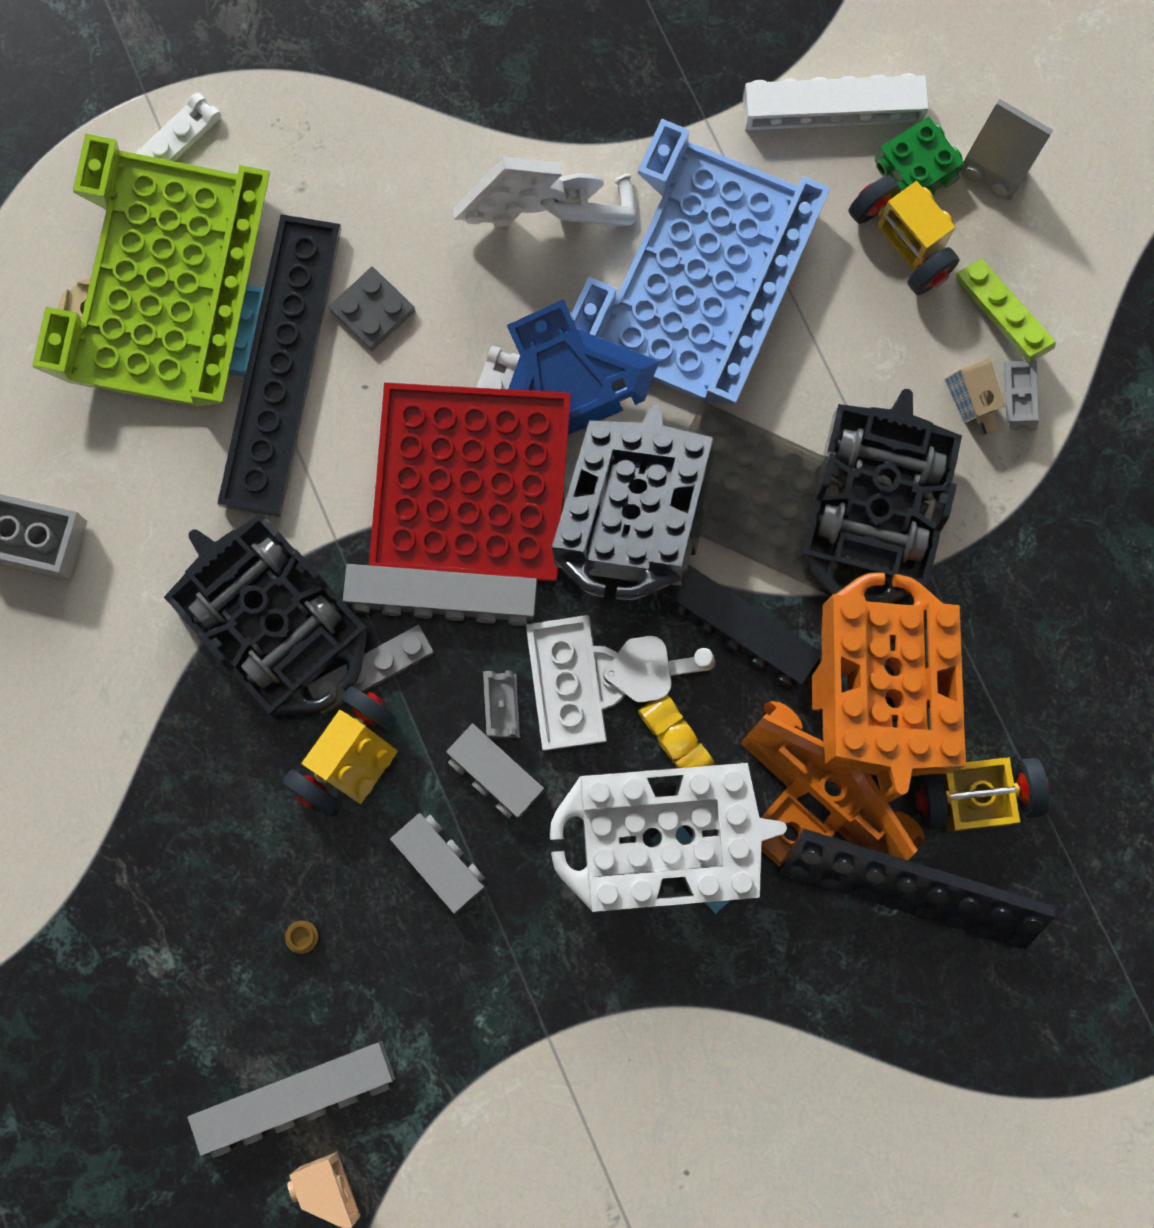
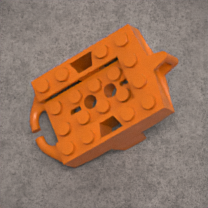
(925, 685)

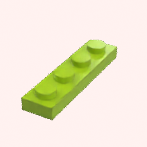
(1005, 310)

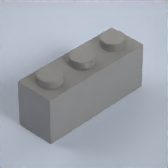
(494, 772)
(439, 862)

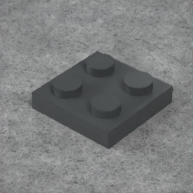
(371, 308)

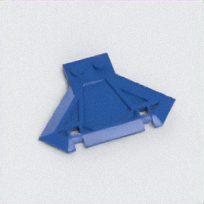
(569, 360)

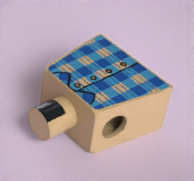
(977, 394)

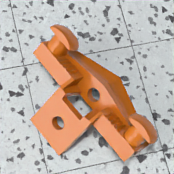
(799, 763)

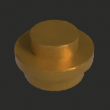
(301, 937)

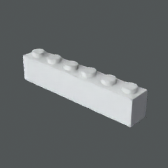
(835, 102)

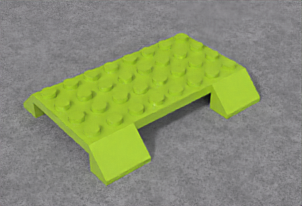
(162, 278)

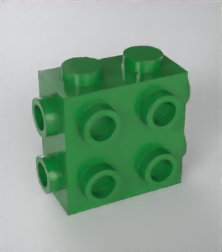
(920, 156)

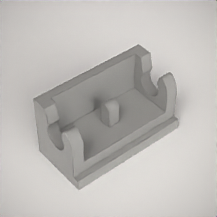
(1021, 394)
(501, 705)

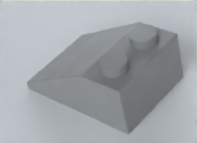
(1005, 149)

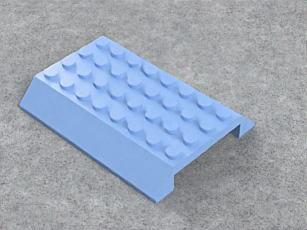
(705, 267)

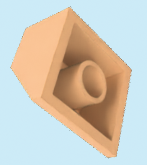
(325, 1191)

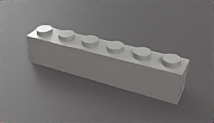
(440, 593)
(292, 1098)

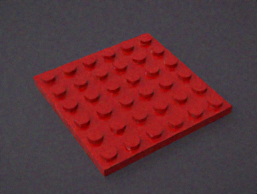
(470, 479)

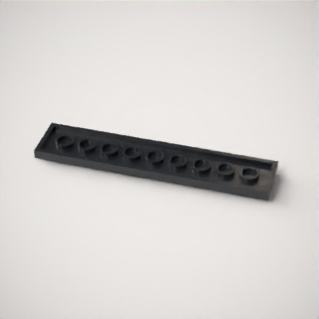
(280, 366)

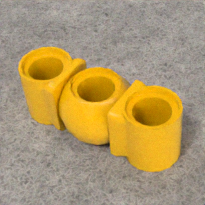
(674, 734)

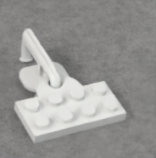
(537, 186)
(573, 671)

